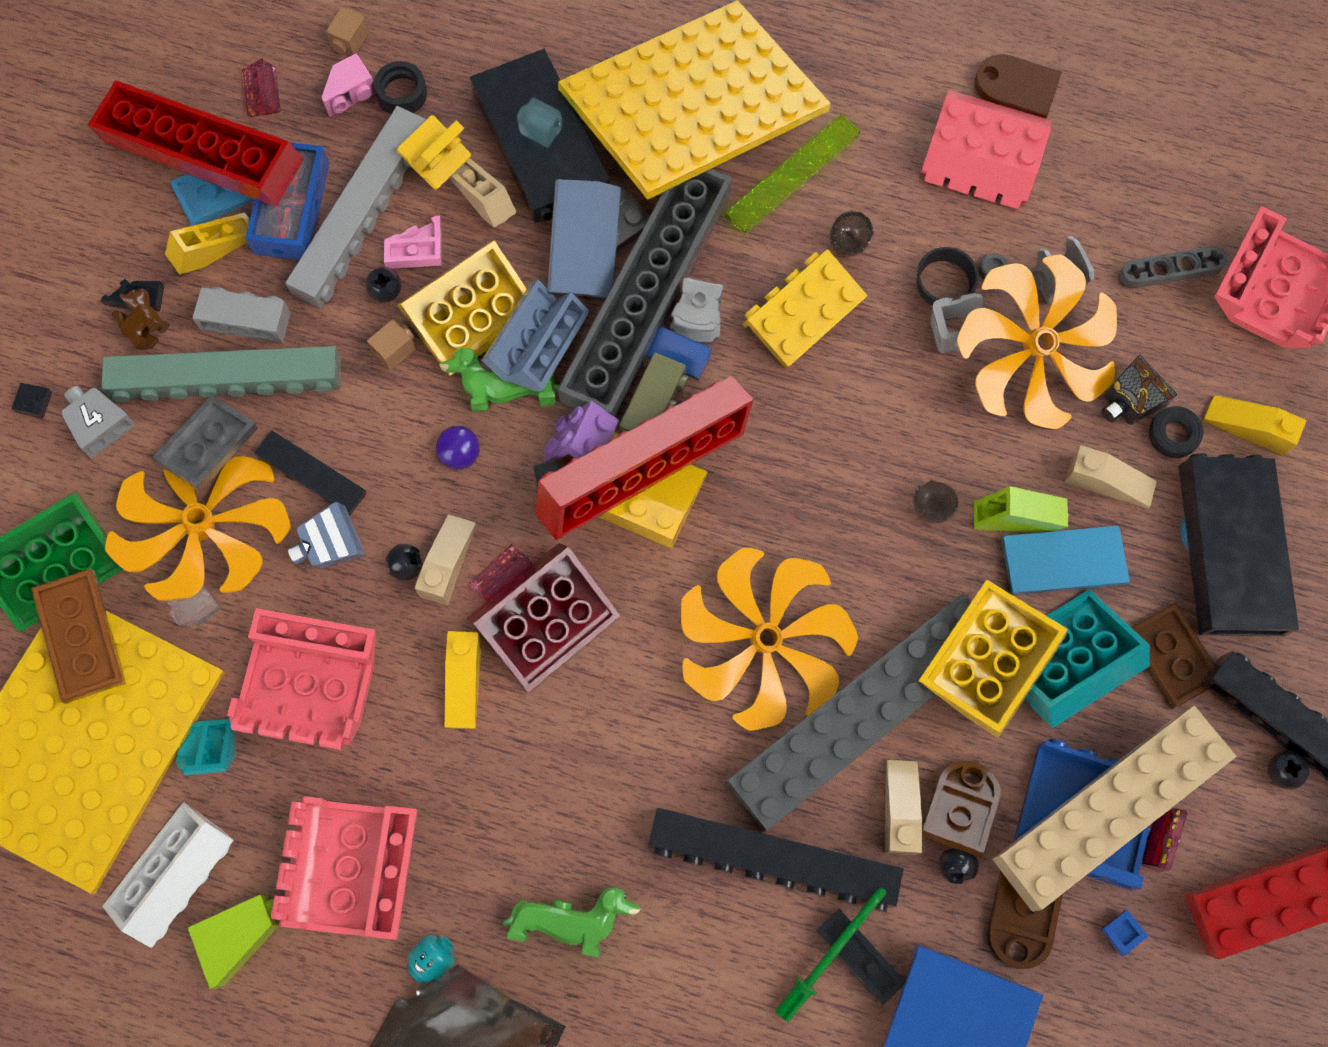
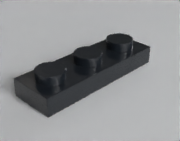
(862, 958)

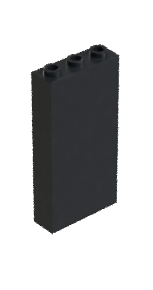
(533, 166)
(1237, 546)

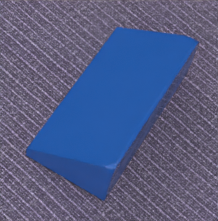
(682, 350)

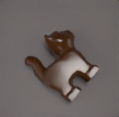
(141, 320)

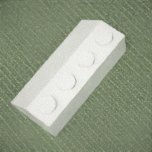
(167, 875)

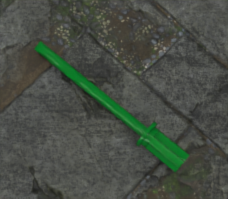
(803, 988)

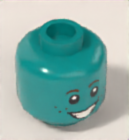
(430, 958)

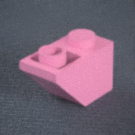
(347, 85)

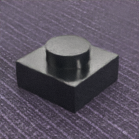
(31, 400)

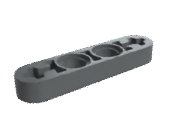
(1172, 265)

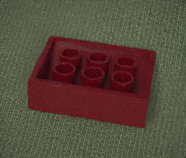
(544, 616)

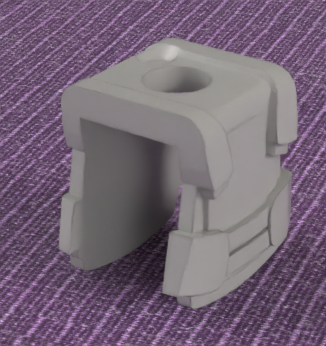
(1043, 276)
(947, 309)
(698, 311)

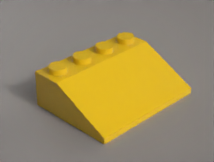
(465, 304)
(660, 509)
(993, 658)

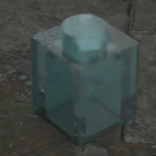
(539, 122)

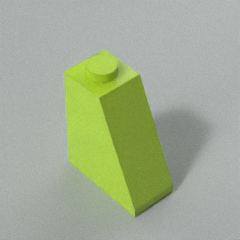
(1020, 511)
(232, 938)

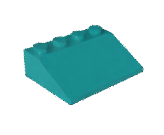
(1089, 662)

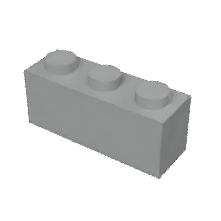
(241, 314)

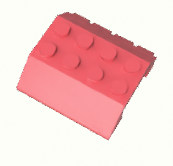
(987, 149)
(1277, 285)
(305, 679)
(345, 868)

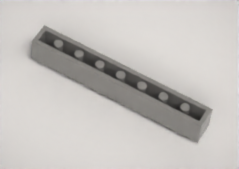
(354, 213)

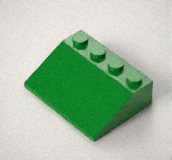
(48, 548)

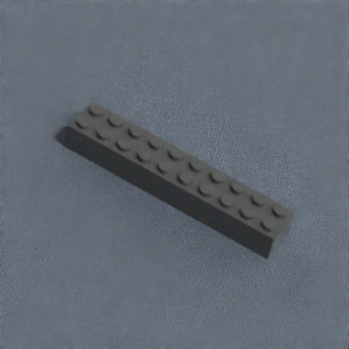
(645, 292)
(843, 725)

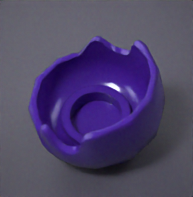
(457, 447)

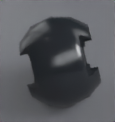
(392, 288)
(404, 562)
(1288, 780)
(958, 865)

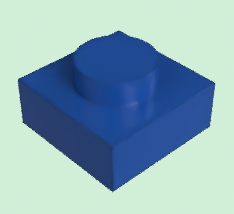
(1124, 932)

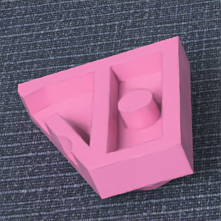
(415, 247)

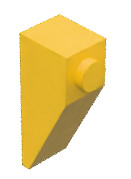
(206, 242)
(1256, 423)
(462, 679)

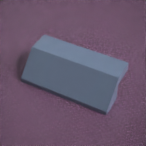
(583, 238)
(535, 337)

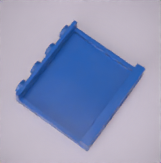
(1056, 778)
(960, 1006)

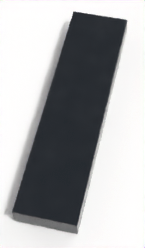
(310, 472)

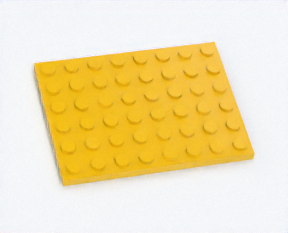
(693, 98)
(90, 766)

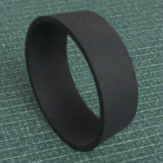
(952, 255)

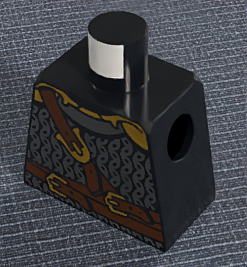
(1137, 393)

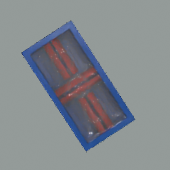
(291, 225)

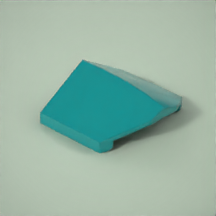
(207, 748)

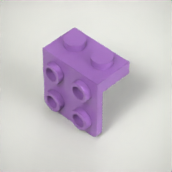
(580, 432)

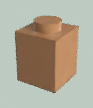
(347, 32)
(392, 344)

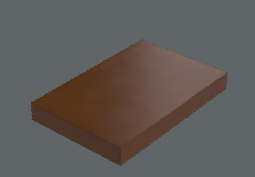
(1176, 655)

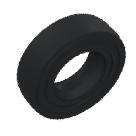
(1188, 420)

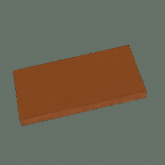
(78, 636)

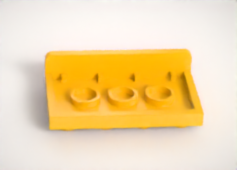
(804, 307)

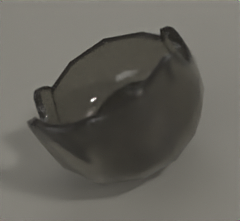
(851, 233)
(935, 502)

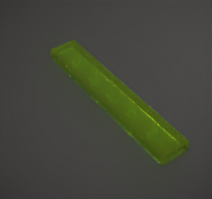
(792, 174)

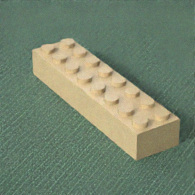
(1113, 808)

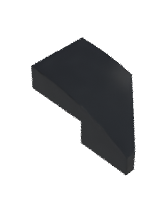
(154, 288)

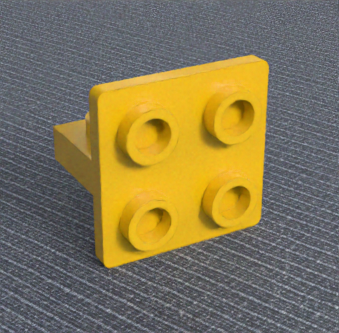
(435, 151)

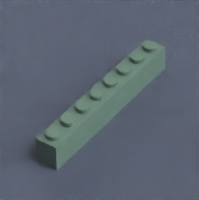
(221, 373)

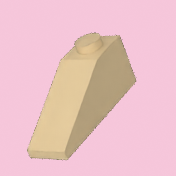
(484, 193)
(1109, 477)
(445, 560)
(902, 809)

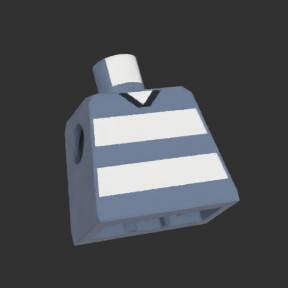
(327, 539)

